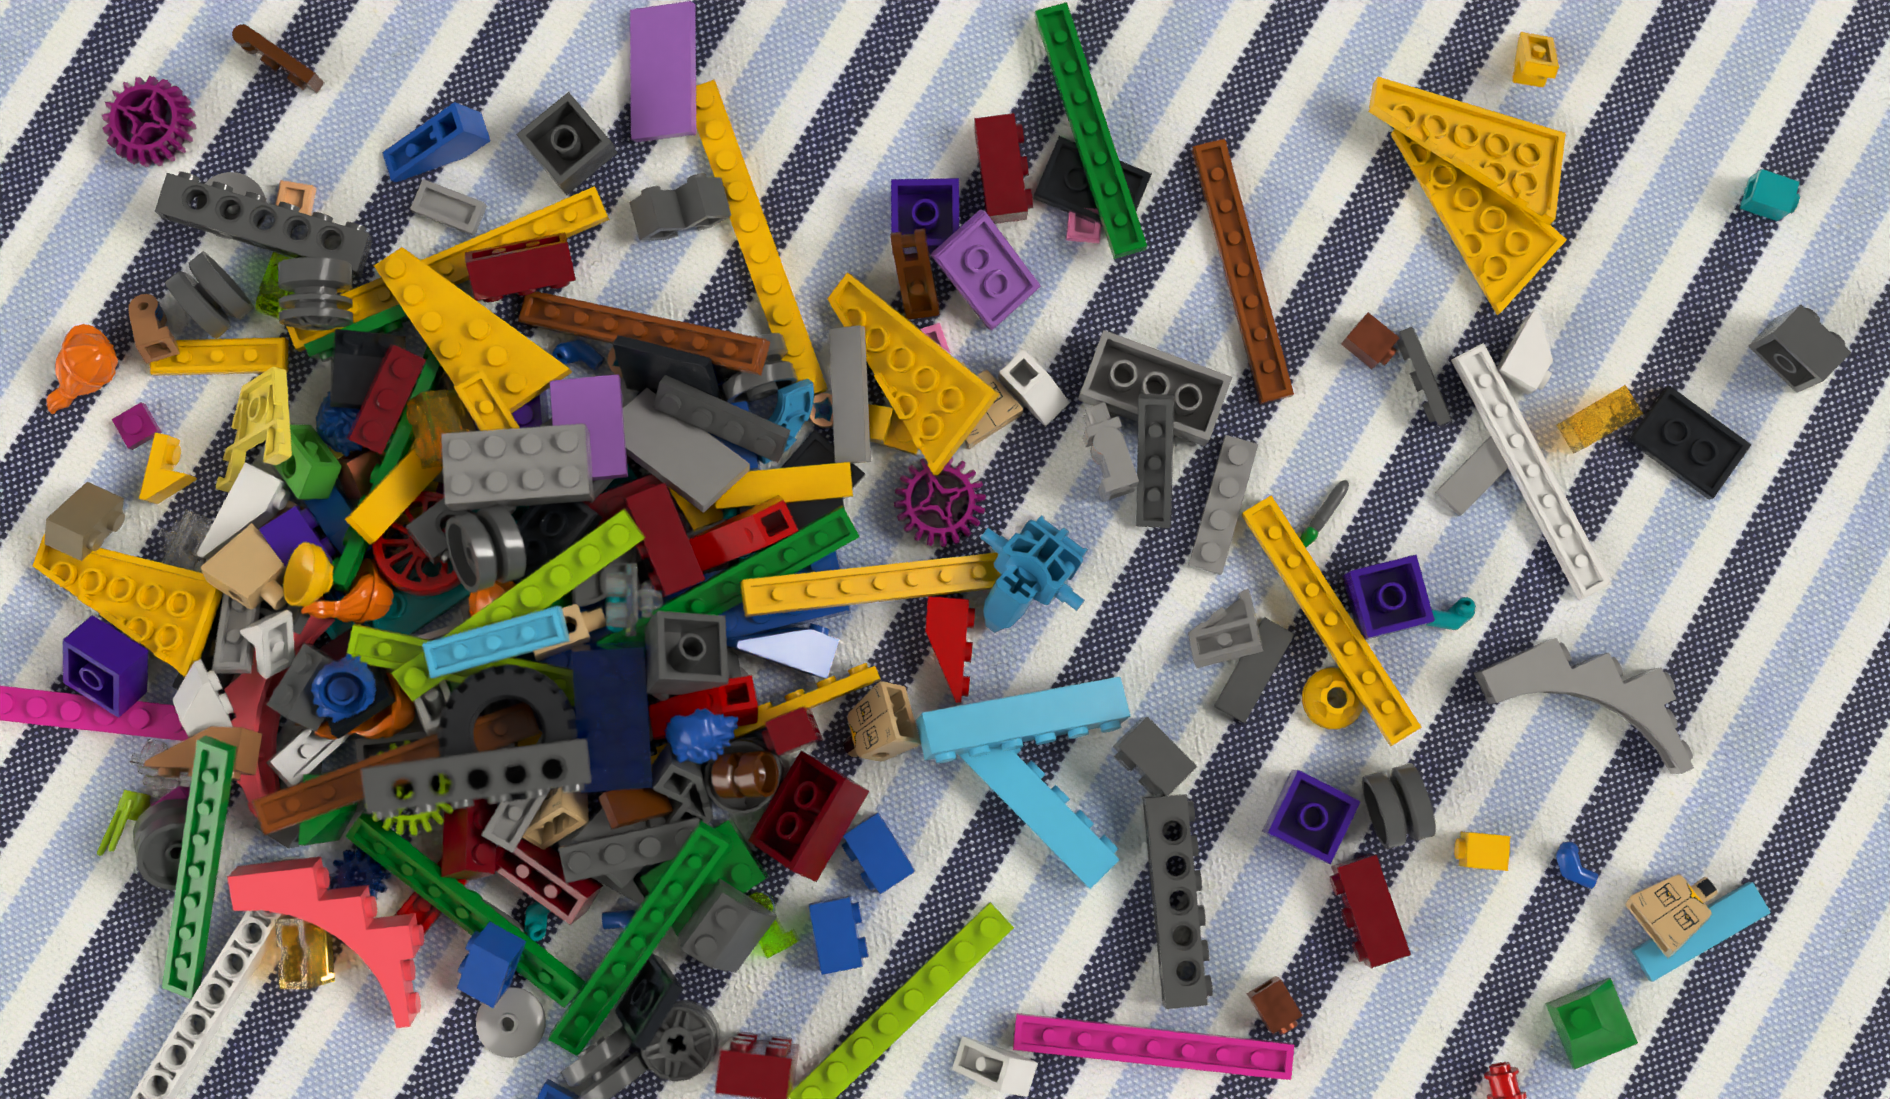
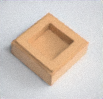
(297, 194)

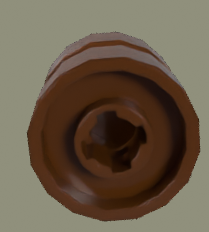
(745, 775)

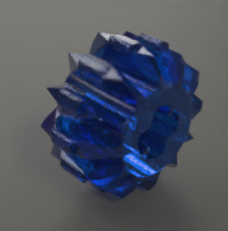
(365, 864)

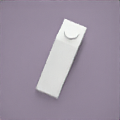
(252, 500)

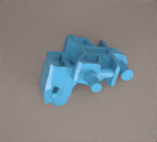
(1031, 568)

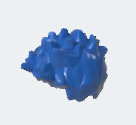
(334, 425)
(343, 688)
(700, 735)

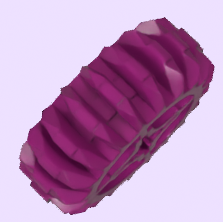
(155, 97)
(925, 508)

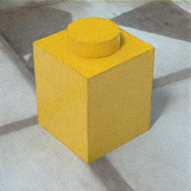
(1482, 851)

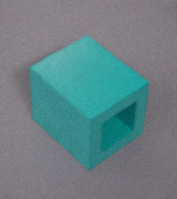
(1770, 195)

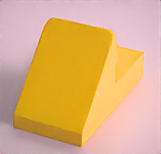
(1535, 60)
(889, 430)
(159, 477)

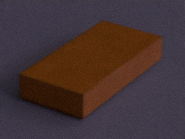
(634, 806)

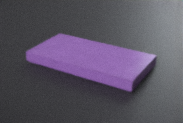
(663, 71)

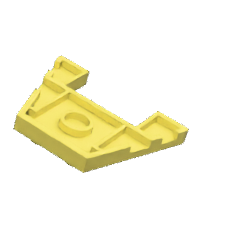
(259, 416)

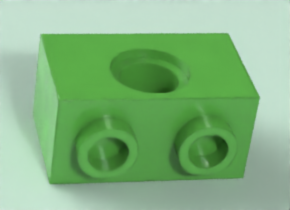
(312, 465)

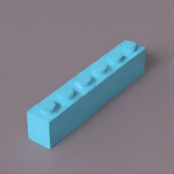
(1021, 719)
(1046, 813)

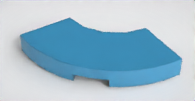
(792, 410)

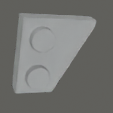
(1227, 634)

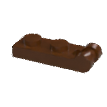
(276, 58)
(915, 275)

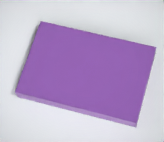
(985, 269)
(599, 406)

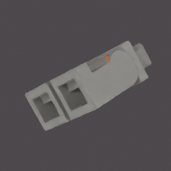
(1109, 452)

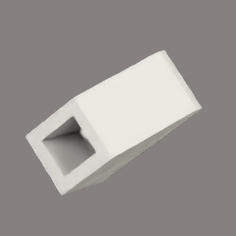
(1033, 387)
(199, 701)

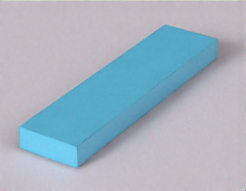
(496, 642)
(1728, 917)

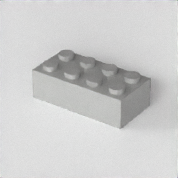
(1127, 368)
(517, 467)

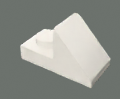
(272, 642)

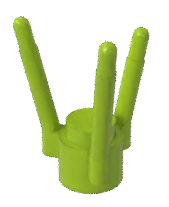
(129, 807)

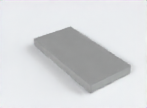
(680, 453)

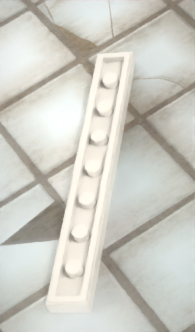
(1531, 471)

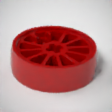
(429, 585)

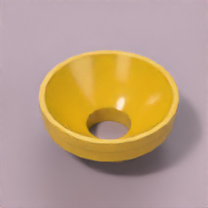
(307, 575)
(1316, 704)

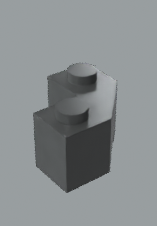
(695, 204)
(683, 786)

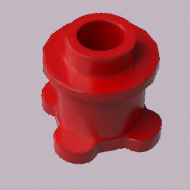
(1503, 1082)

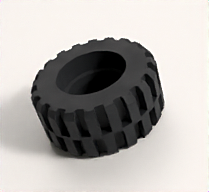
(500, 683)

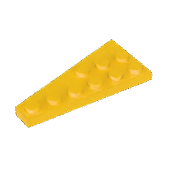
(1498, 150)
(1492, 234)
(467, 334)
(921, 380)
(145, 599)

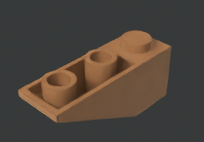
(181, 756)

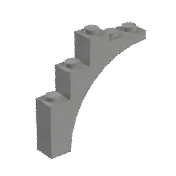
(1599, 680)

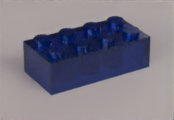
(613, 714)

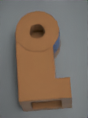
(149, 330)

